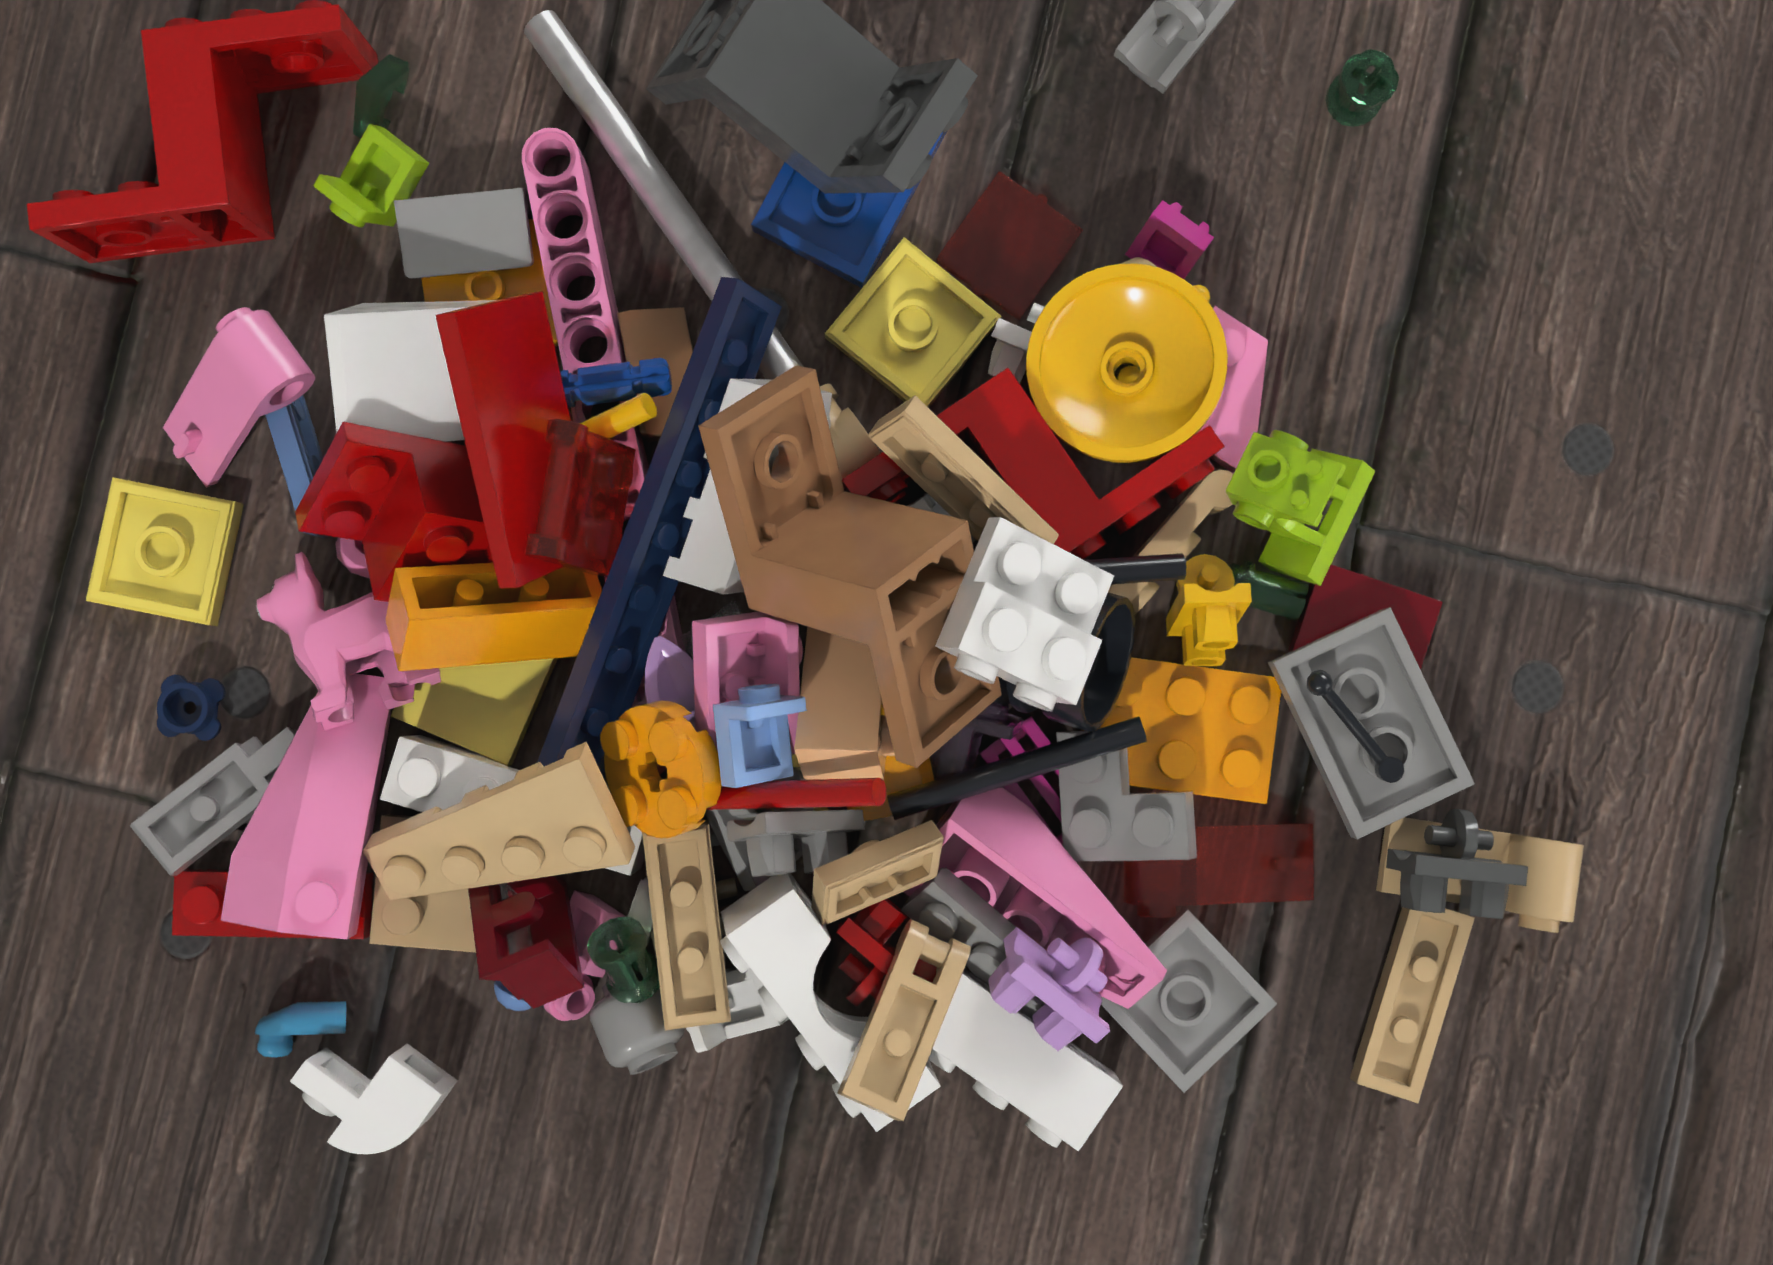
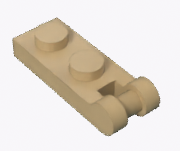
(1176, 531)
(904, 1023)

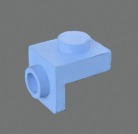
(755, 735)

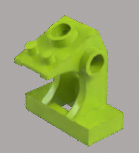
(1285, 487)

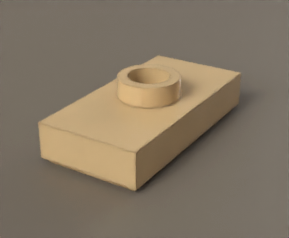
(876, 872)

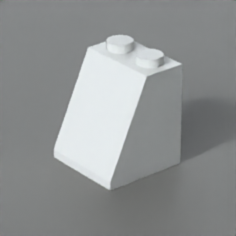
(393, 368)

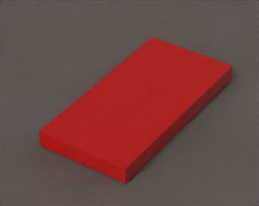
(504, 395)

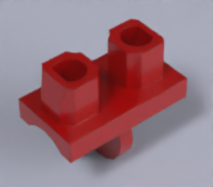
(869, 935)

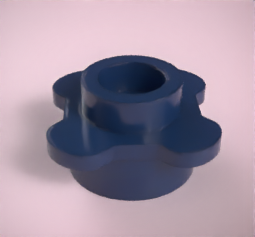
(172, 707)

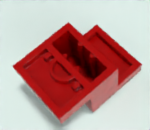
(399, 496)

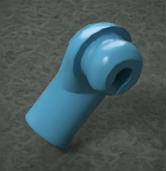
(300, 1018)

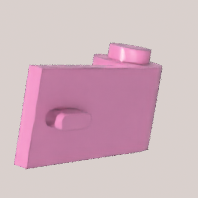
(241, 377)

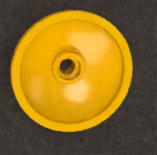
(1117, 319)

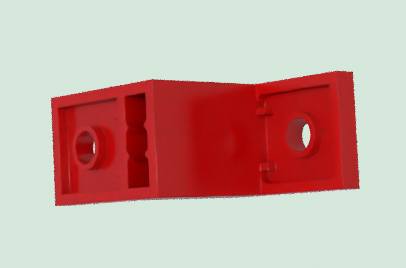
(207, 132)
(1024, 452)

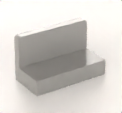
(465, 232)

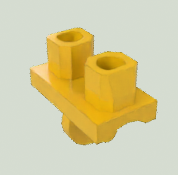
(1207, 610)

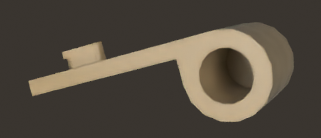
(1551, 874)

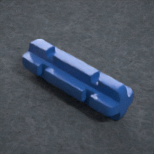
(617, 382)

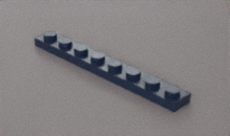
(636, 591)

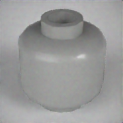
(634, 1032)

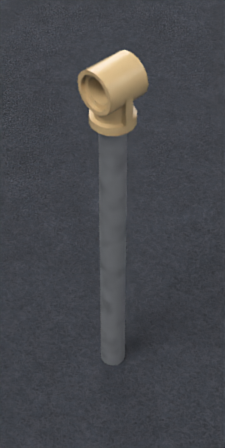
(672, 209)

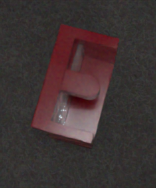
(527, 938)

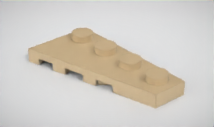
(529, 828)

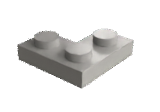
(1111, 824)

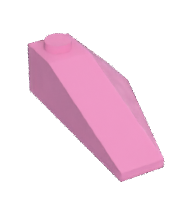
(304, 846)
(1037, 885)

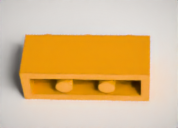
(464, 619)

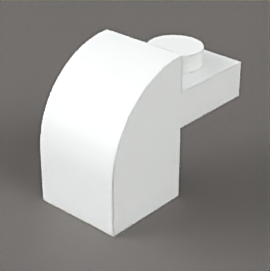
(374, 1111)

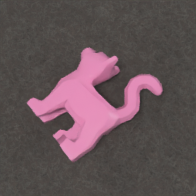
(338, 640)

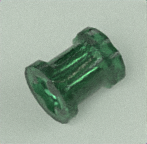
(1378, 90)
(631, 942)

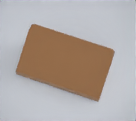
(657, 335)

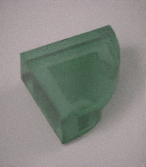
(375, 92)

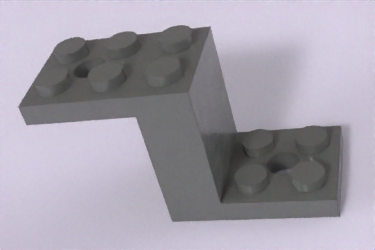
(816, 91)

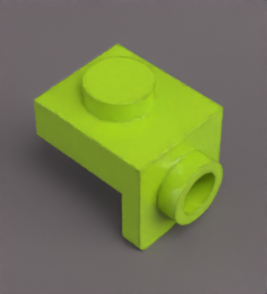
(374, 177)

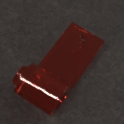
(1231, 867)

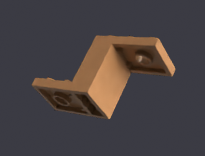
(844, 557)

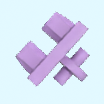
(1062, 978)

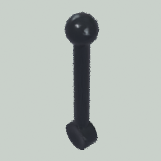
(1386, 767)

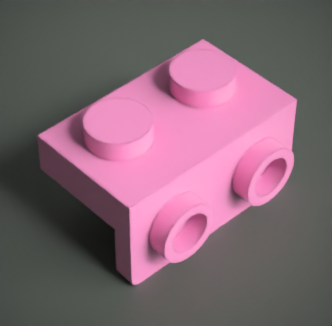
(743, 653)

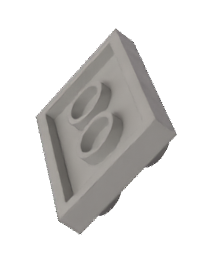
(1392, 701)

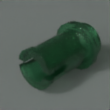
(1271, 592)

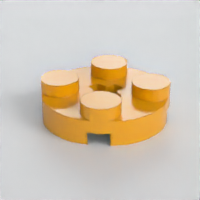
(660, 736)

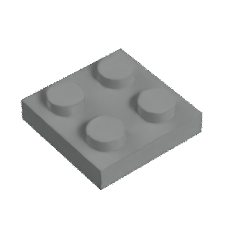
(1198, 1005)

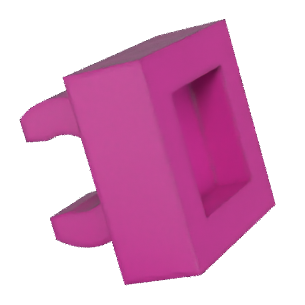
(1171, 240)

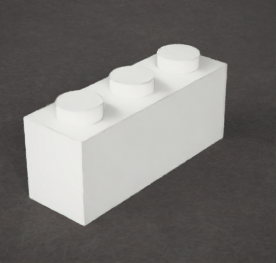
(1012, 1064)

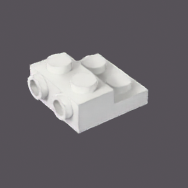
(1026, 616)

